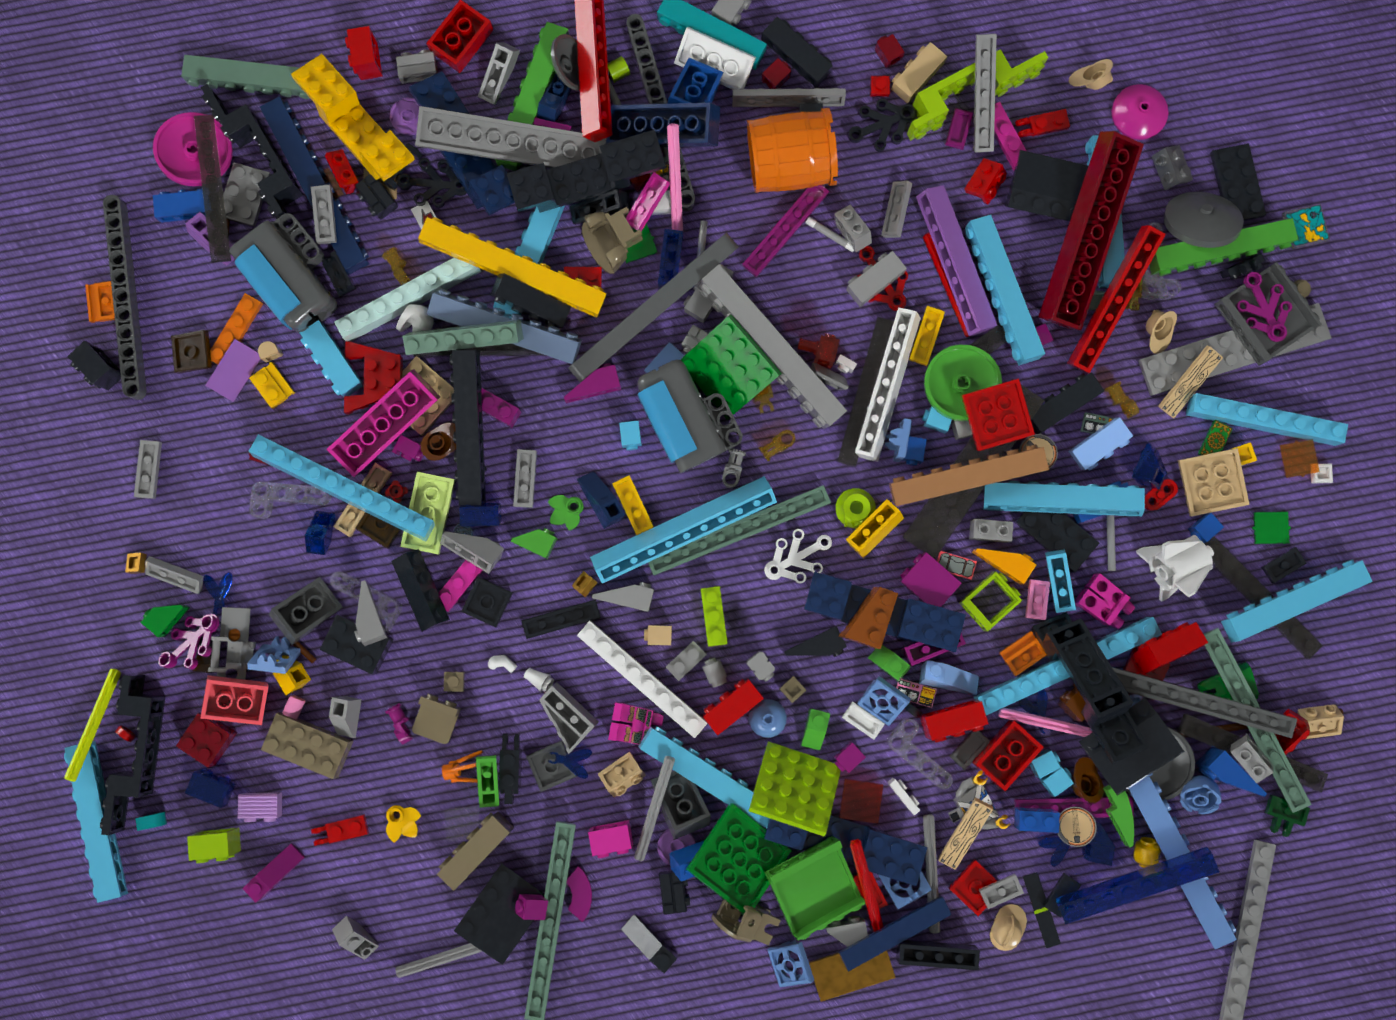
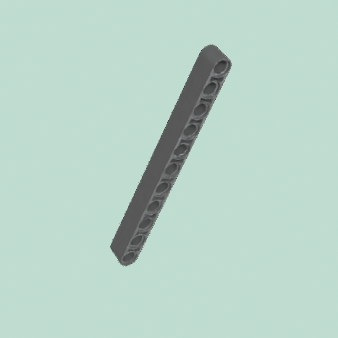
(655, 86)
(119, 289)
(653, 307)

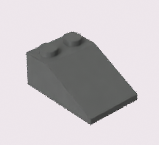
(305, 610)
(683, 806)

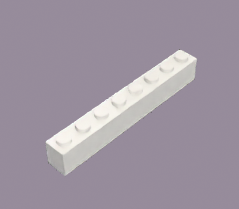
(888, 384)
(642, 679)

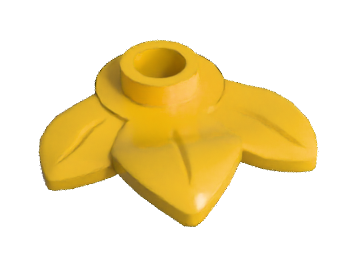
(404, 824)

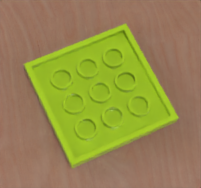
(795, 789)

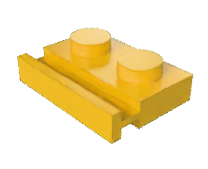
(272, 385)

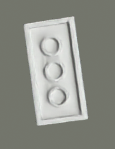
(716, 54)

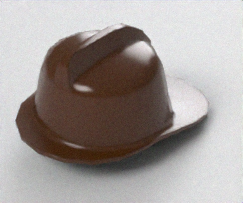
(439, 442)
(1087, 781)

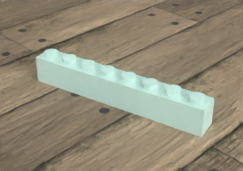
(395, 302)

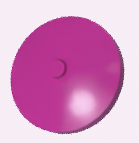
(177, 149)

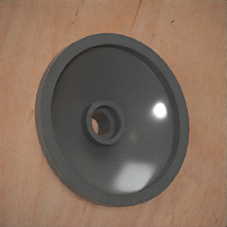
(565, 60)

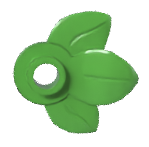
(563, 513)

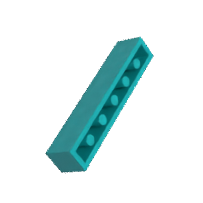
(682, 15)

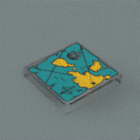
(1309, 225)

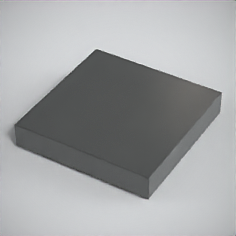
(548, 774)

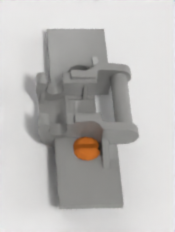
(239, 650)

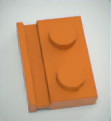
(100, 302)
(1022, 653)

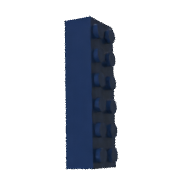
(696, 122)

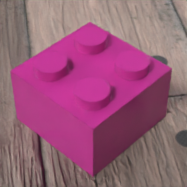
(610, 838)

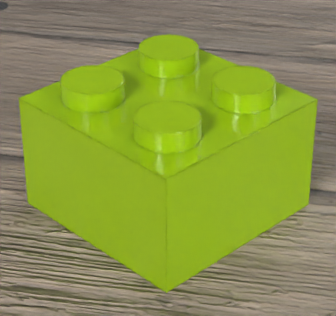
(214, 844)

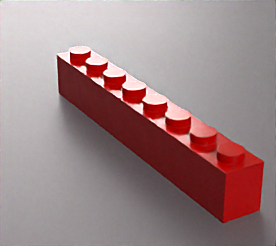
(593, 69)
(1116, 298)

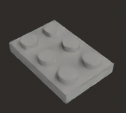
(242, 195)

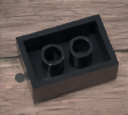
(344, 645)

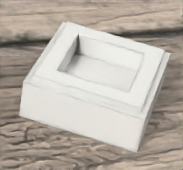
(1325, 474)

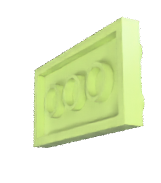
(431, 499)

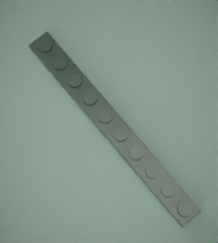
(742, 529)
(1266, 741)
(549, 927)

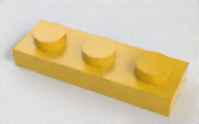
(926, 335)
(633, 505)

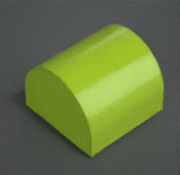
(618, 69)

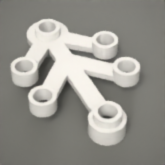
(795, 558)

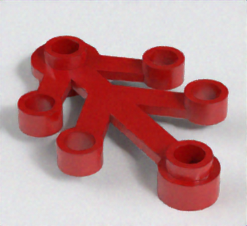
(891, 293)

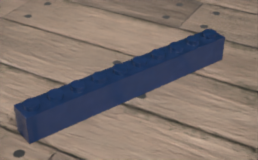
(309, 175)

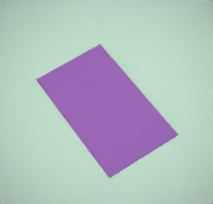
(233, 370)

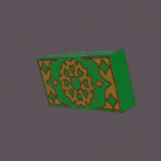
(1215, 438)

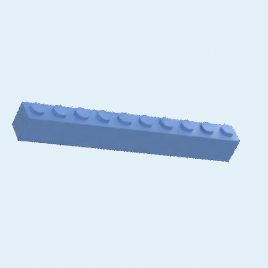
(1173, 845)

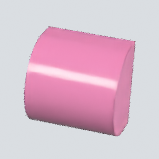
(293, 707)

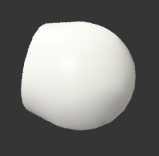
(417, 317)

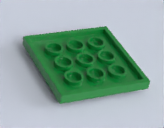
(730, 365)
(736, 859)

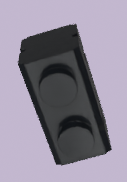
(376, 196)
(673, 893)

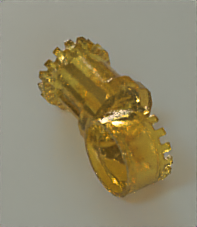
(397, 264)
(1119, 397)
(778, 444)

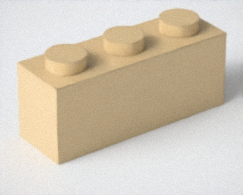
(918, 72)

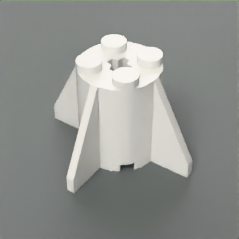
(1179, 565)

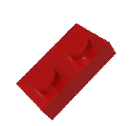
(342, 170)
(986, 180)
(1300, 733)

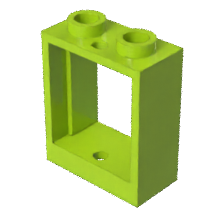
(975, 613)

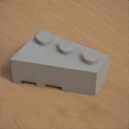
(567, 715)

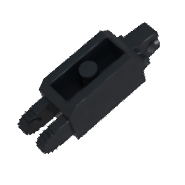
(510, 768)

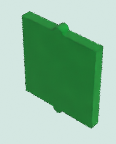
(643, 248)
(1271, 527)

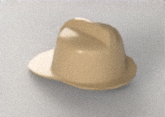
(1094, 75)
(1160, 328)
(1008, 927)

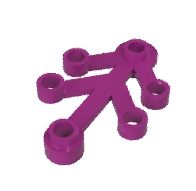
(1266, 309)
(208, 625)

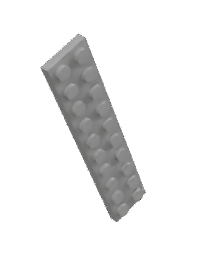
(501, 138)
(1166, 368)

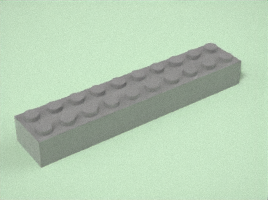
(796, 374)

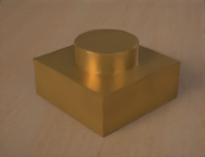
(135, 563)
(584, 584)

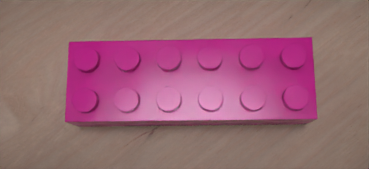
(383, 422)

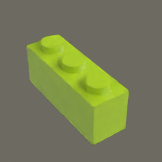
(713, 616)

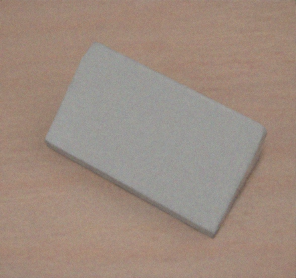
(829, 377)

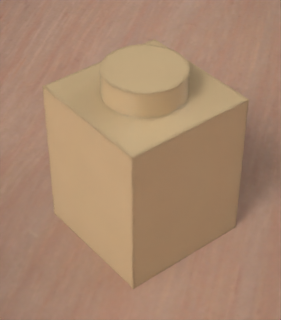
(658, 635)

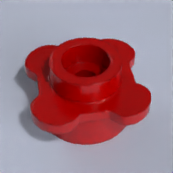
(390, 492)

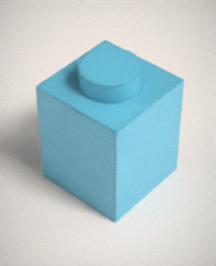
(936, 421)
(630, 435)
(1045, 763)
(1057, 781)

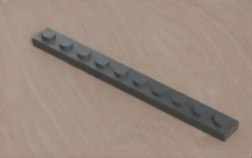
(1207, 703)

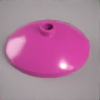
(1135, 121)

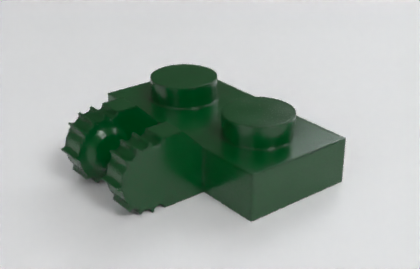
(1280, 810)

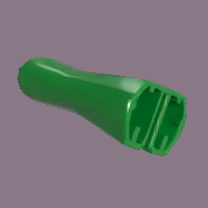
(1220, 689)

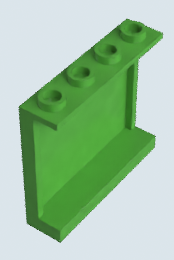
(815, 888)

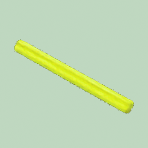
(92, 725)

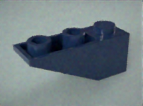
(553, 100)
(601, 499)

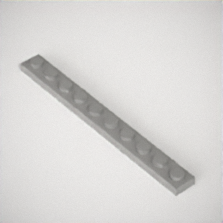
(1247, 931)

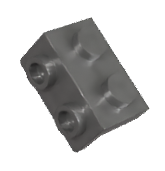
(1172, 167)

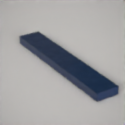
(894, 933)

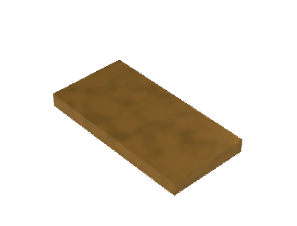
(834, 979)

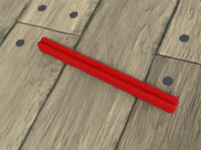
(934, 255)
(866, 884)

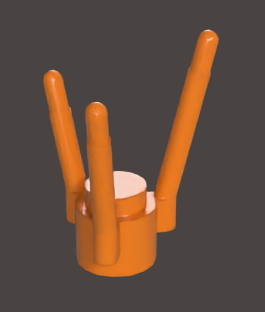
(453, 769)

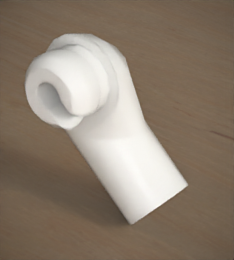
(500, 661)

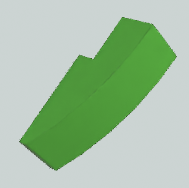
(1121, 815)

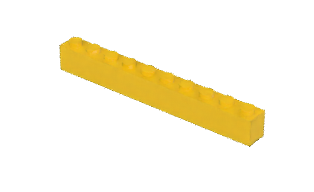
(499, 261)

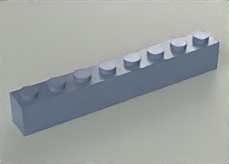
(536, 337)

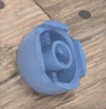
(767, 718)
(1201, 795)

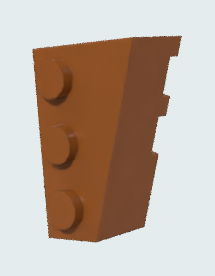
(871, 619)

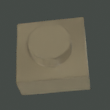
(454, 681)
(792, 689)

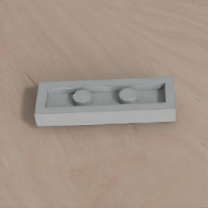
(896, 209)
(323, 214)
(147, 469)
(525, 478)
(173, 575)

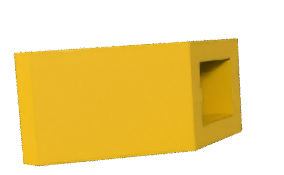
(294, 678)

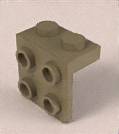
(436, 718)

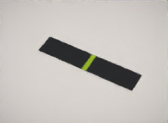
(1042, 914)

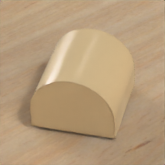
(269, 351)

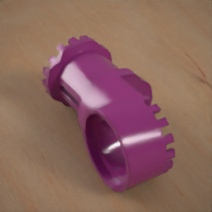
(399, 719)

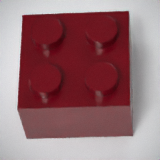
(206, 740)

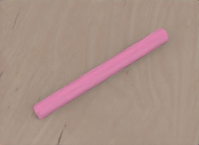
(675, 176)
(1044, 722)

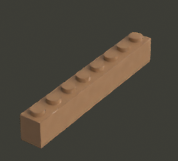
(968, 476)

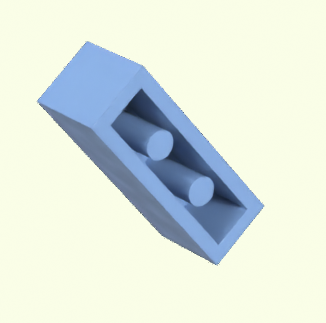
(1101, 444)

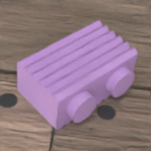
(259, 806)

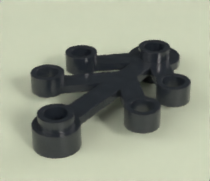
(884, 122)
(435, 184)

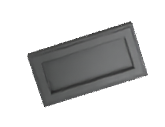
(969, 749)

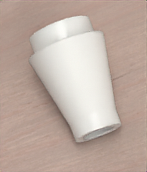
(539, 679)

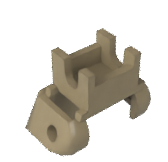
(609, 238)
(752, 922)

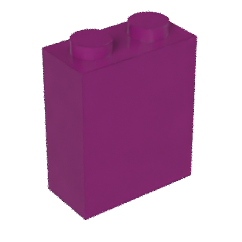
(929, 580)

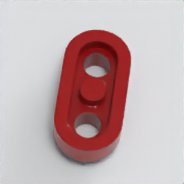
(1159, 496)

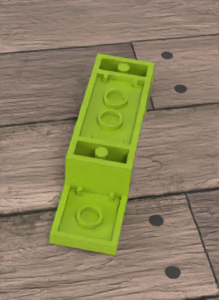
(930, 102)

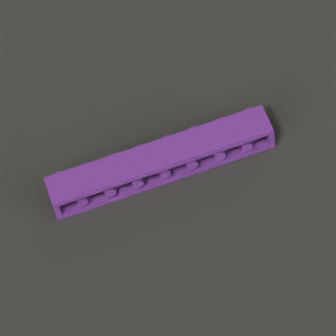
(956, 260)

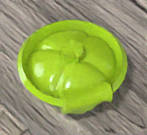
(854, 507)

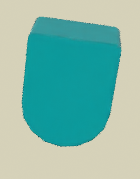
(151, 821)

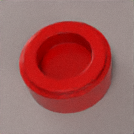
(125, 733)

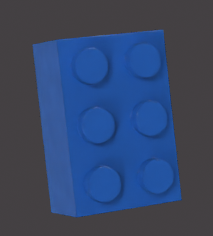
(696, 84)

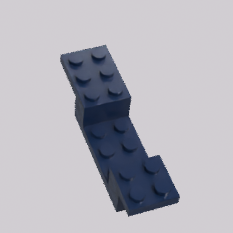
(482, 181)
(909, 620)
(883, 852)

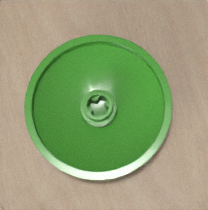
(956, 373)

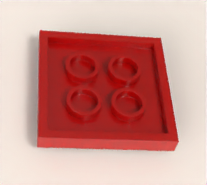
(998, 414)

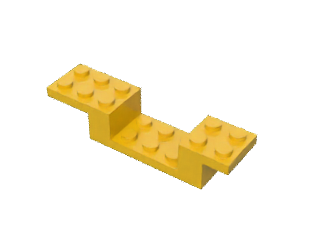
(340, 109)

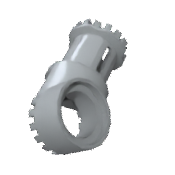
(733, 468)

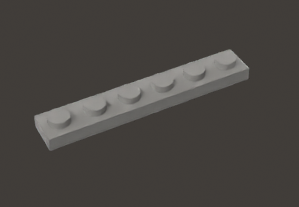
(984, 92)
(787, 97)

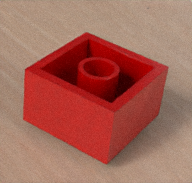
(364, 53)

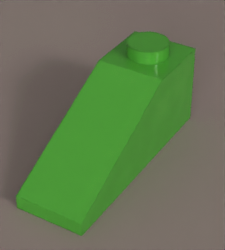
(487, 781)

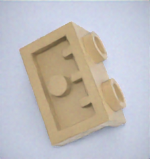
(1323, 720)
(621, 775)

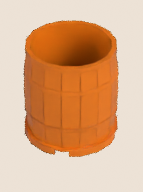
(792, 151)

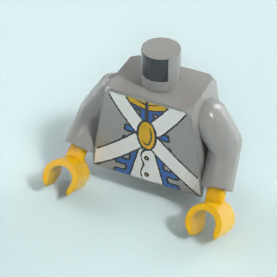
(964, 797)

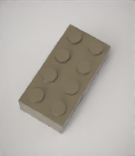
(307, 745)
(473, 852)

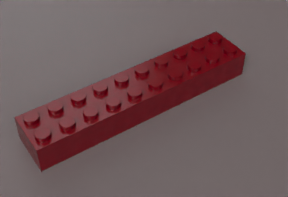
(1091, 230)

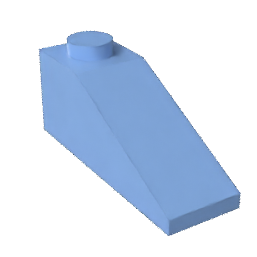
(948, 678)

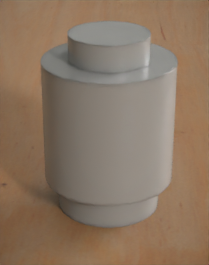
(714, 672)

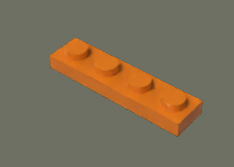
(236, 326)

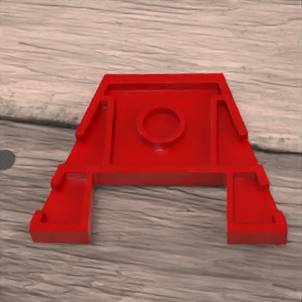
(381, 374)

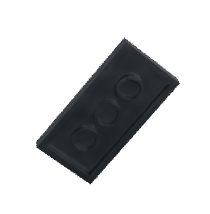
(1238, 180)
(1059, 532)

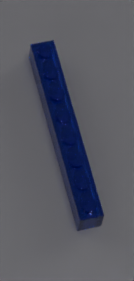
(1137, 885)

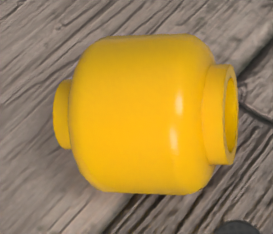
(1146, 852)

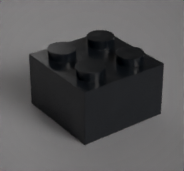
(95, 366)

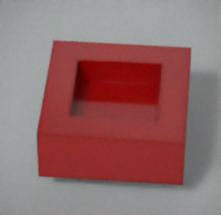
(879, 86)

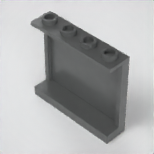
(1298, 321)

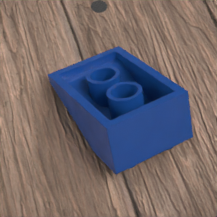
(1223, 768)

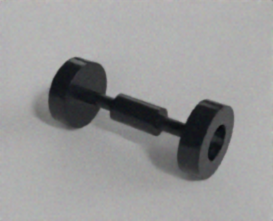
(390, 181)

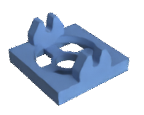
(899, 440)
(268, 664)
(887, 718)
(900, 901)
(784, 980)

